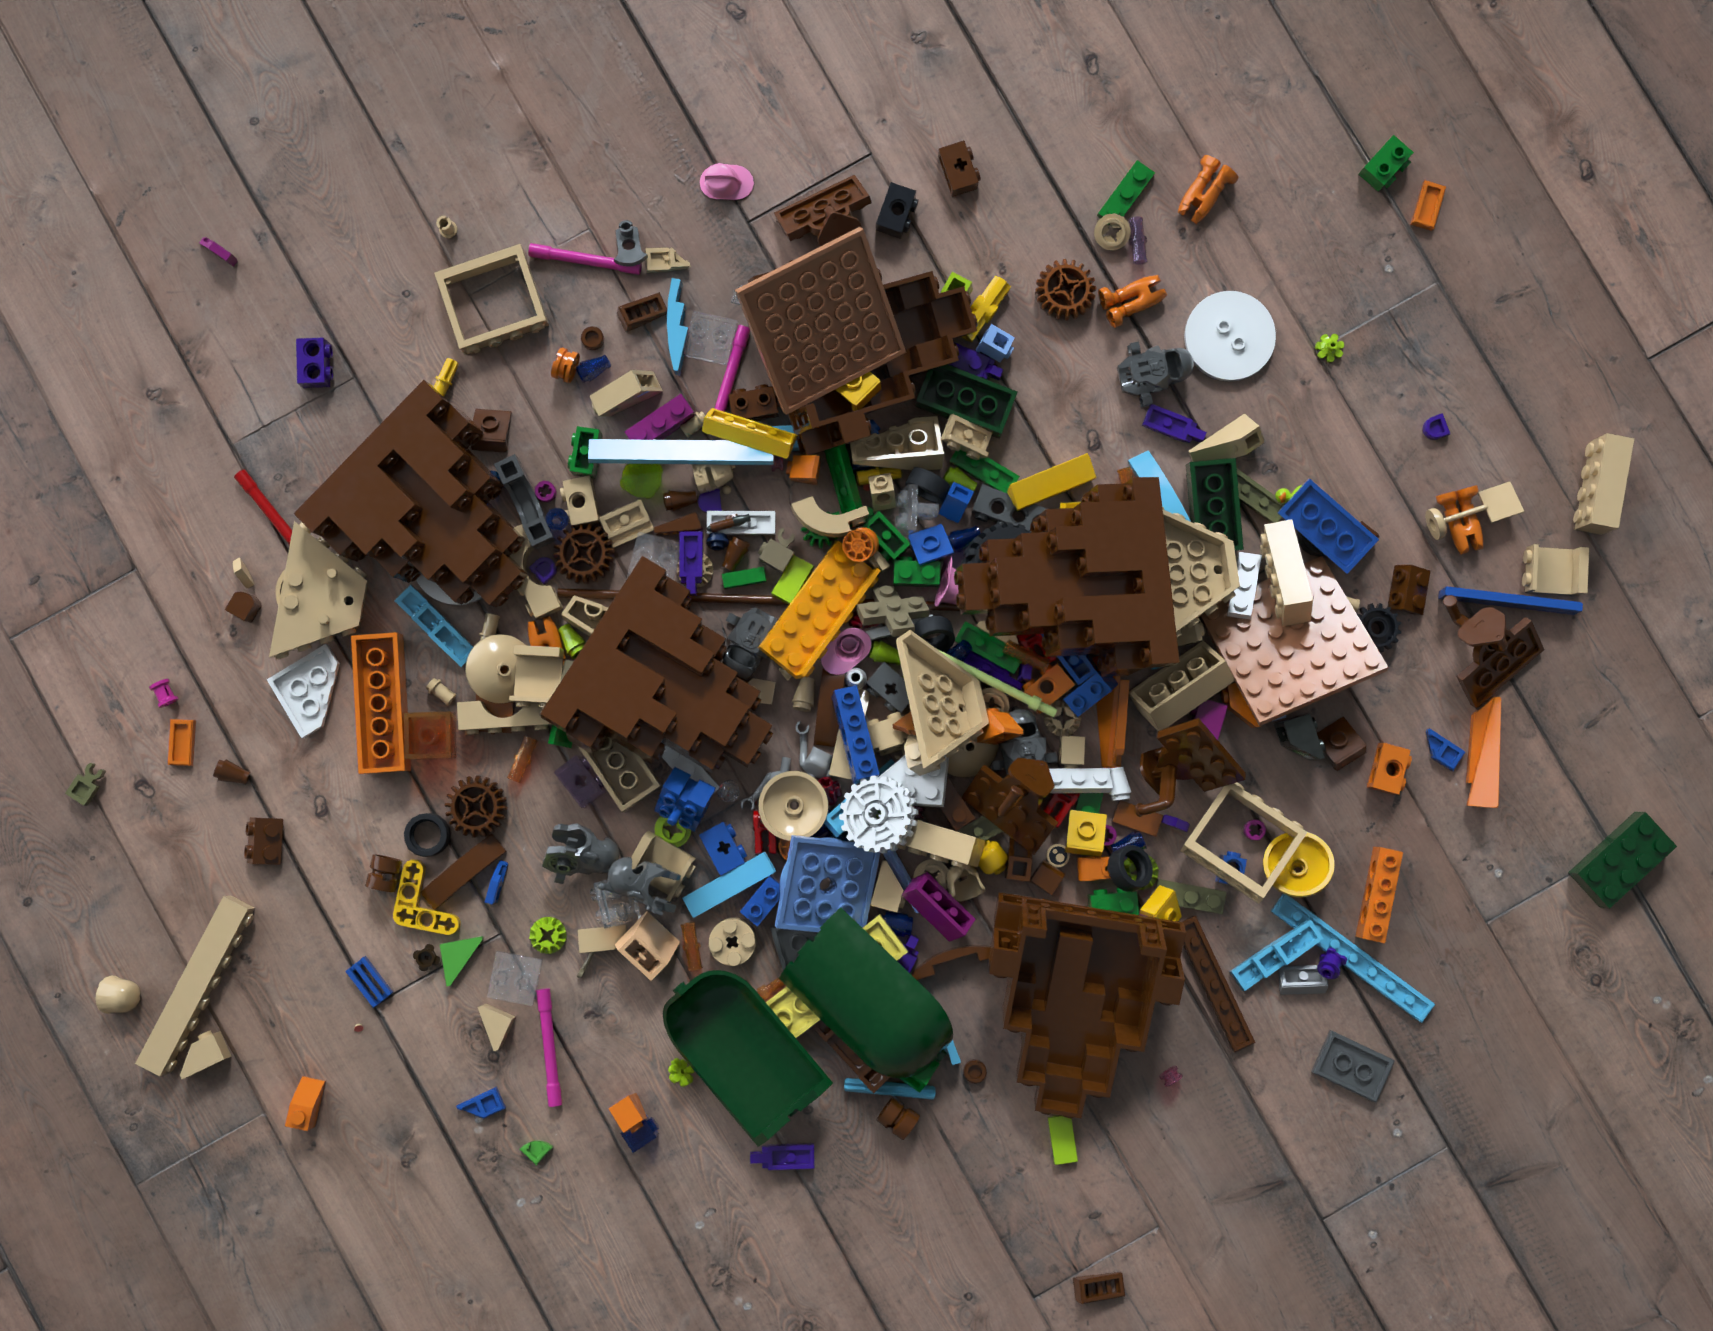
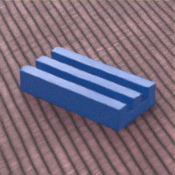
(357, 966)

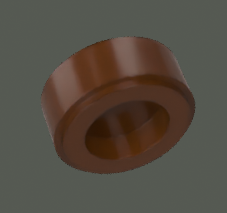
(592, 338)
(974, 1071)

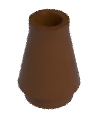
(679, 499)
(735, 553)
(230, 772)

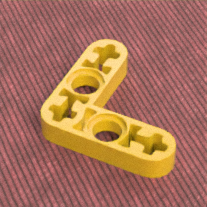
(412, 904)

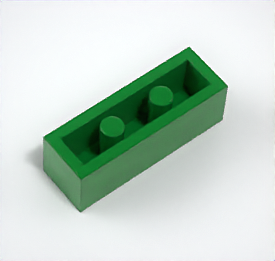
(744, 577)

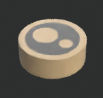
(1057, 856)

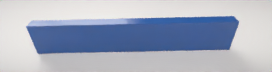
(1512, 600)

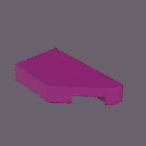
(219, 251)

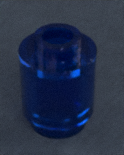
(899, 923)

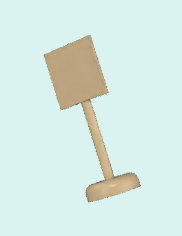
(1498, 502)

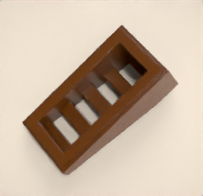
(638, 304)
(687, 523)
(1079, 1288)

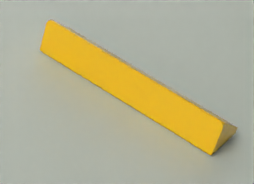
(749, 433)
(1051, 482)

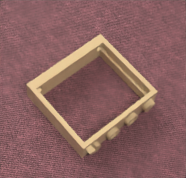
(479, 266)
(1226, 871)

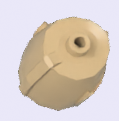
(711, 476)

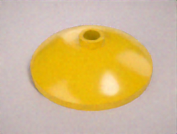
(1311, 856)

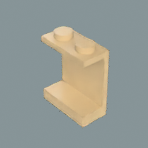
(1556, 570)
(536, 674)
(656, 850)

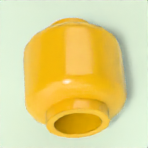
(993, 858)

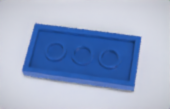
(1328, 526)

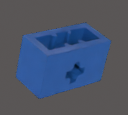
(1089, 693)
(721, 860)
(762, 901)

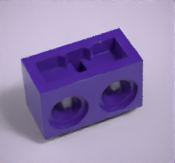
(307, 364)

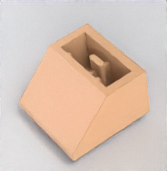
(648, 945)

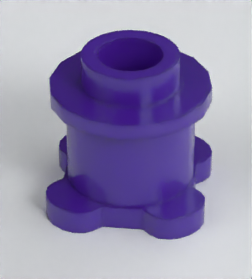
(1330, 964)

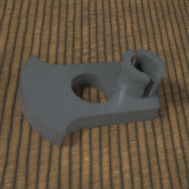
(625, 234)

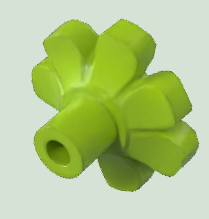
(1329, 347)
(680, 1072)

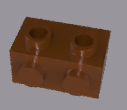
(754, 404)

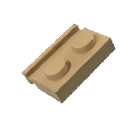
(626, 522)

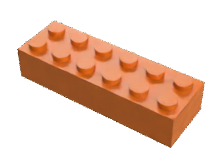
(380, 702)

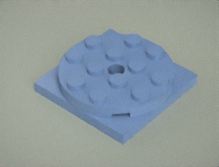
(810, 861)

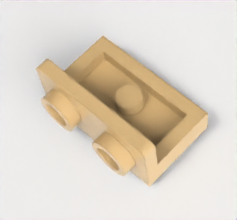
(966, 436)

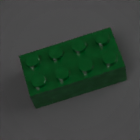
(967, 396)
(1215, 497)
(1622, 859)

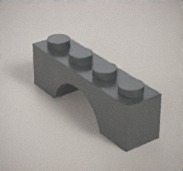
(527, 504)

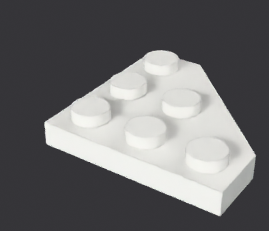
(307, 689)
(927, 788)

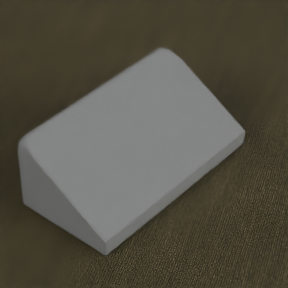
(1301, 980)

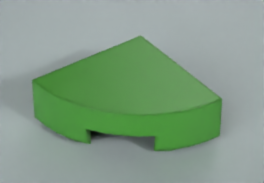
(536, 1150)

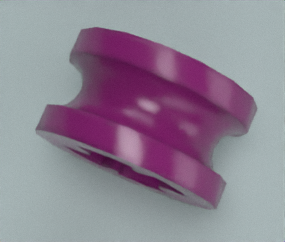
(542, 485)
(1254, 822)
(1114, 835)

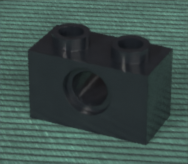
(896, 197)

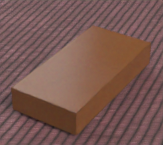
(1126, 816)

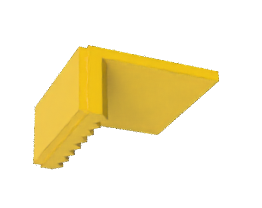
(860, 390)
(1086, 833)
(1162, 905)

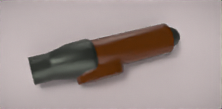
(730, 521)

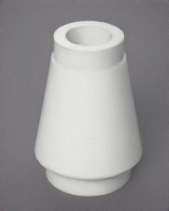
(862, 681)
(1120, 784)

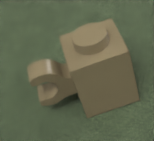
(777, 554)

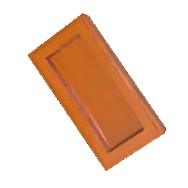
(1428, 205)
(181, 742)

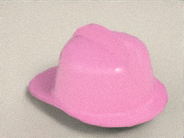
(726, 182)
(947, 589)
(846, 651)

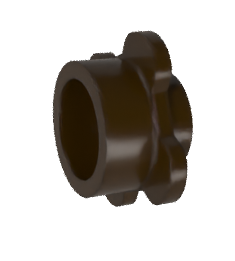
(420, 955)

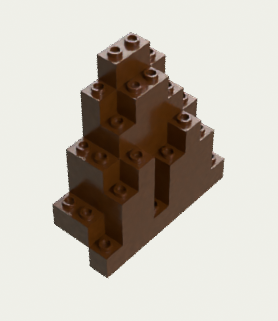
(927, 328)
(421, 504)
(1084, 580)
(658, 681)
(1080, 991)

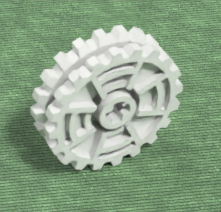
(895, 818)

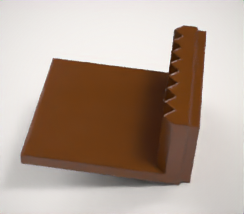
(495, 429)
(1342, 743)

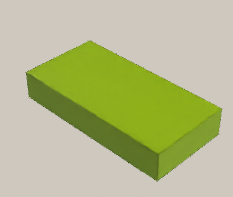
(792, 579)
(1062, 1139)

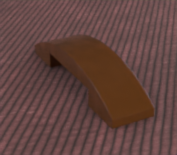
(826, 721)
(462, 871)
(926, 968)
(867, 1075)

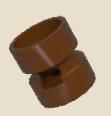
(383, 864)
(898, 1118)

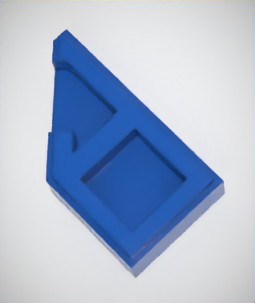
(1443, 750)
(496, 883)
(484, 1104)

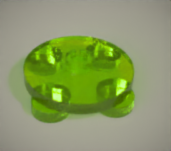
(641, 479)

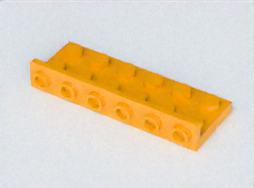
(818, 612)

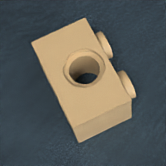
(579, 488)

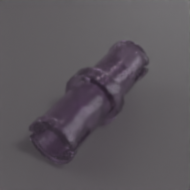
(1138, 240)

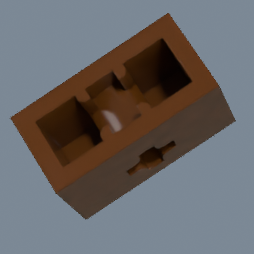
(959, 181)

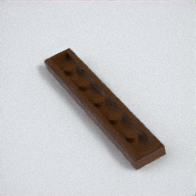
(1216, 986)

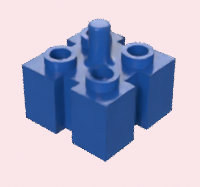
(684, 799)

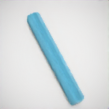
(890, 1088)

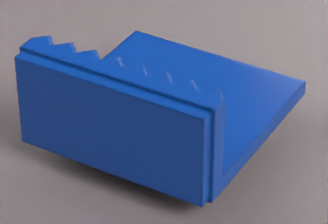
(930, 544)

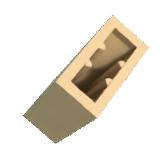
(625, 392)

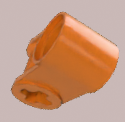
(1092, 868)

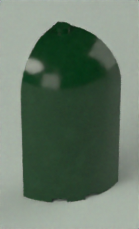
(869, 999)
(742, 1052)

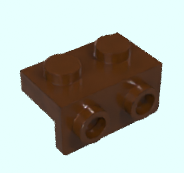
(1409, 589)
(264, 841)

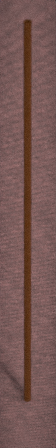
(721, 598)

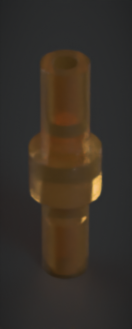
(766, 990)

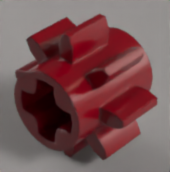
(831, 788)

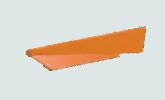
(1112, 722)
(1484, 755)

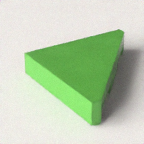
(456, 956)

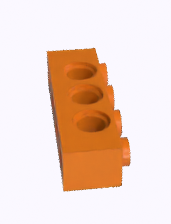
(1379, 894)

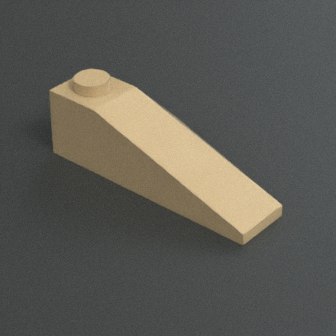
(902, 446)

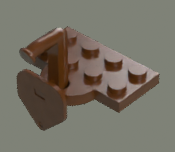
(825, 212)
(1496, 650)
(1187, 754)
(1011, 805)

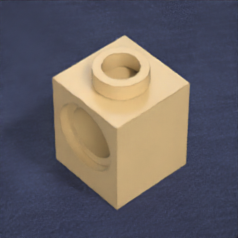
(882, 492)
(1071, 751)

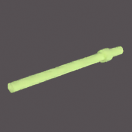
(1034, 703)

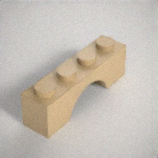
(541, 599)
(475, 717)

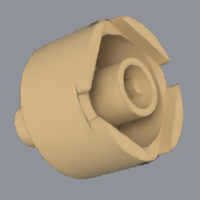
(884, 737)
(736, 954)

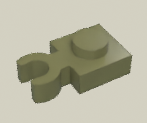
(84, 787)

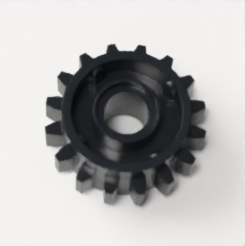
(1386, 622)

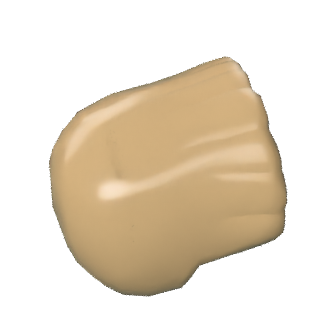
(966, 889)
(117, 995)

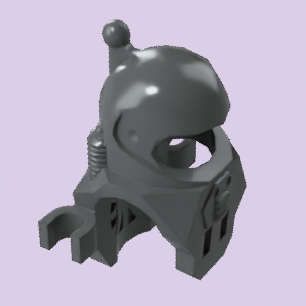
(1154, 369)
(745, 639)
(1027, 746)
(582, 852)
(635, 883)

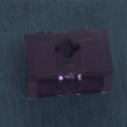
(569, 774)

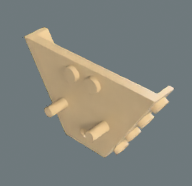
(1191, 558)
(314, 596)
(934, 693)

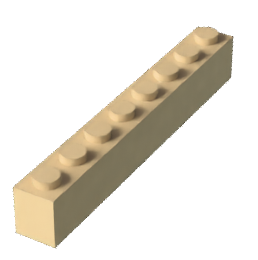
(195, 986)

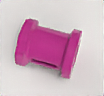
(163, 693)

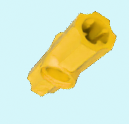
(987, 304)

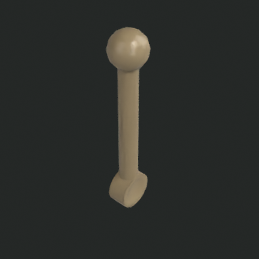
(585, 965)

